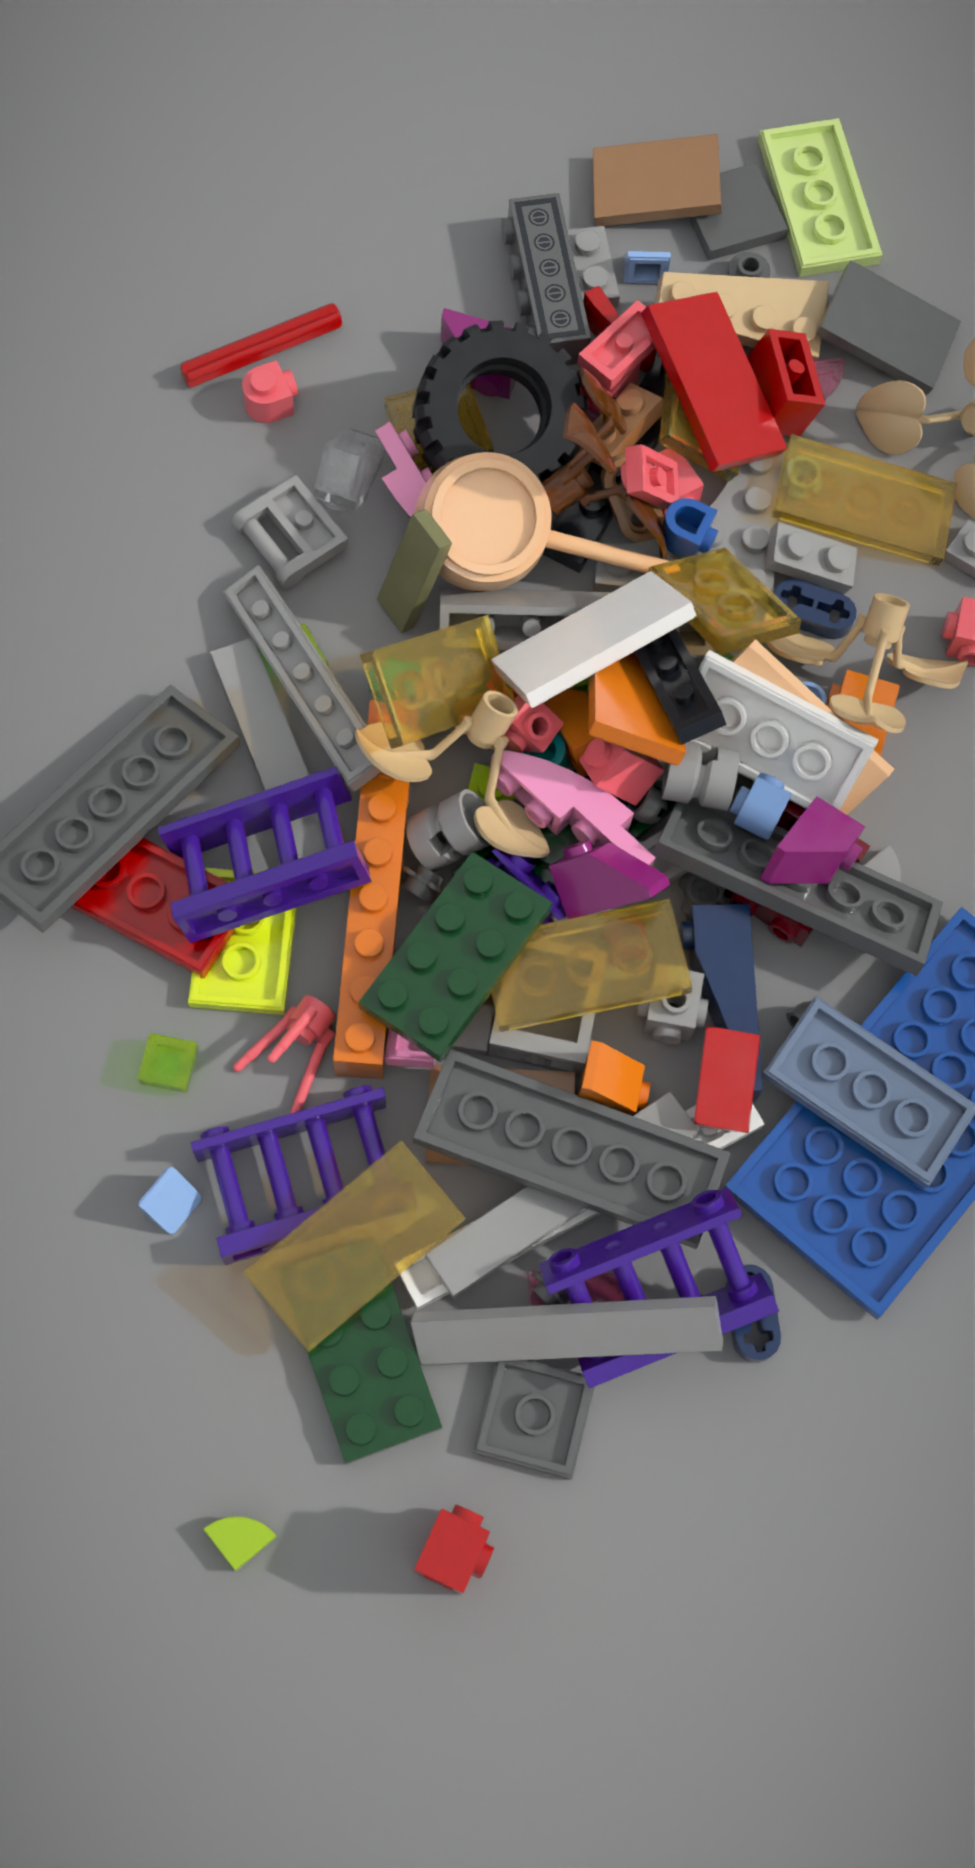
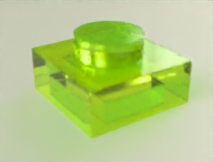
(168, 1063)

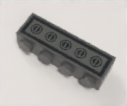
(546, 272)

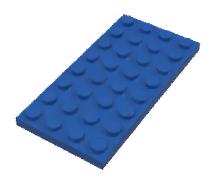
(840, 1201)

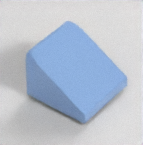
(645, 266)
(170, 1201)

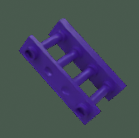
(275, 889)
(243, 1236)
(739, 1302)

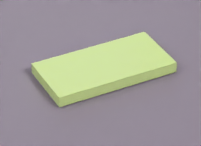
(819, 197)

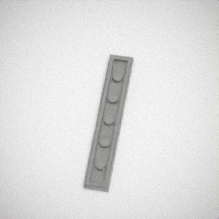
(302, 673)
(265, 730)
(525, 1218)
(568, 1330)

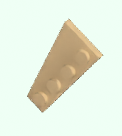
(756, 303)

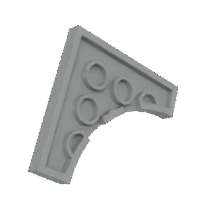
(742, 524)

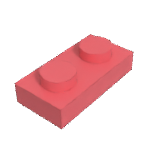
(618, 348)
(650, 476)

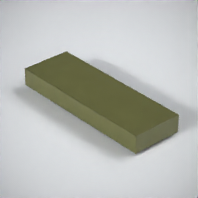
(414, 570)

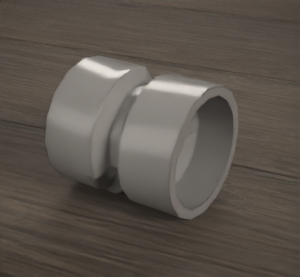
(703, 776)
(446, 831)

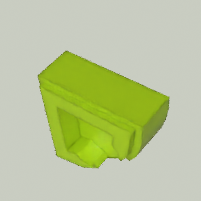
(239, 1538)

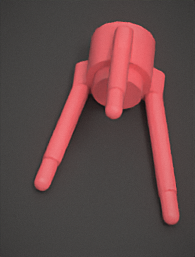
(304, 1024)

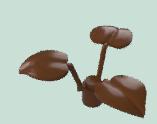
(572, 480)

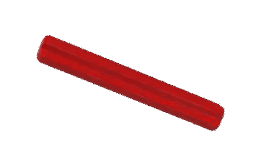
(261, 345)

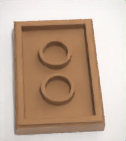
(656, 180)

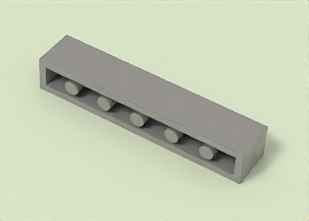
(524, 613)

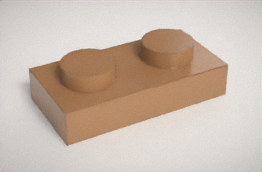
(640, 412)

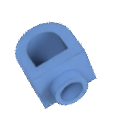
(761, 806)

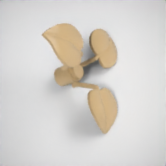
(894, 423)
(882, 628)
(499, 823)

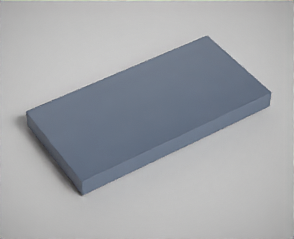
(870, 1092)

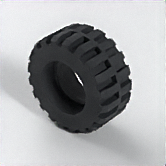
(504, 353)

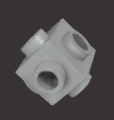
(677, 1016)

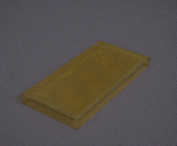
(864, 500)
(433, 679)
(594, 966)
(354, 1246)

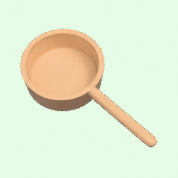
(503, 523)

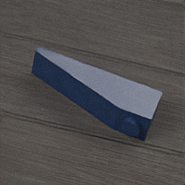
(723, 950)

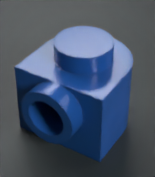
(689, 527)

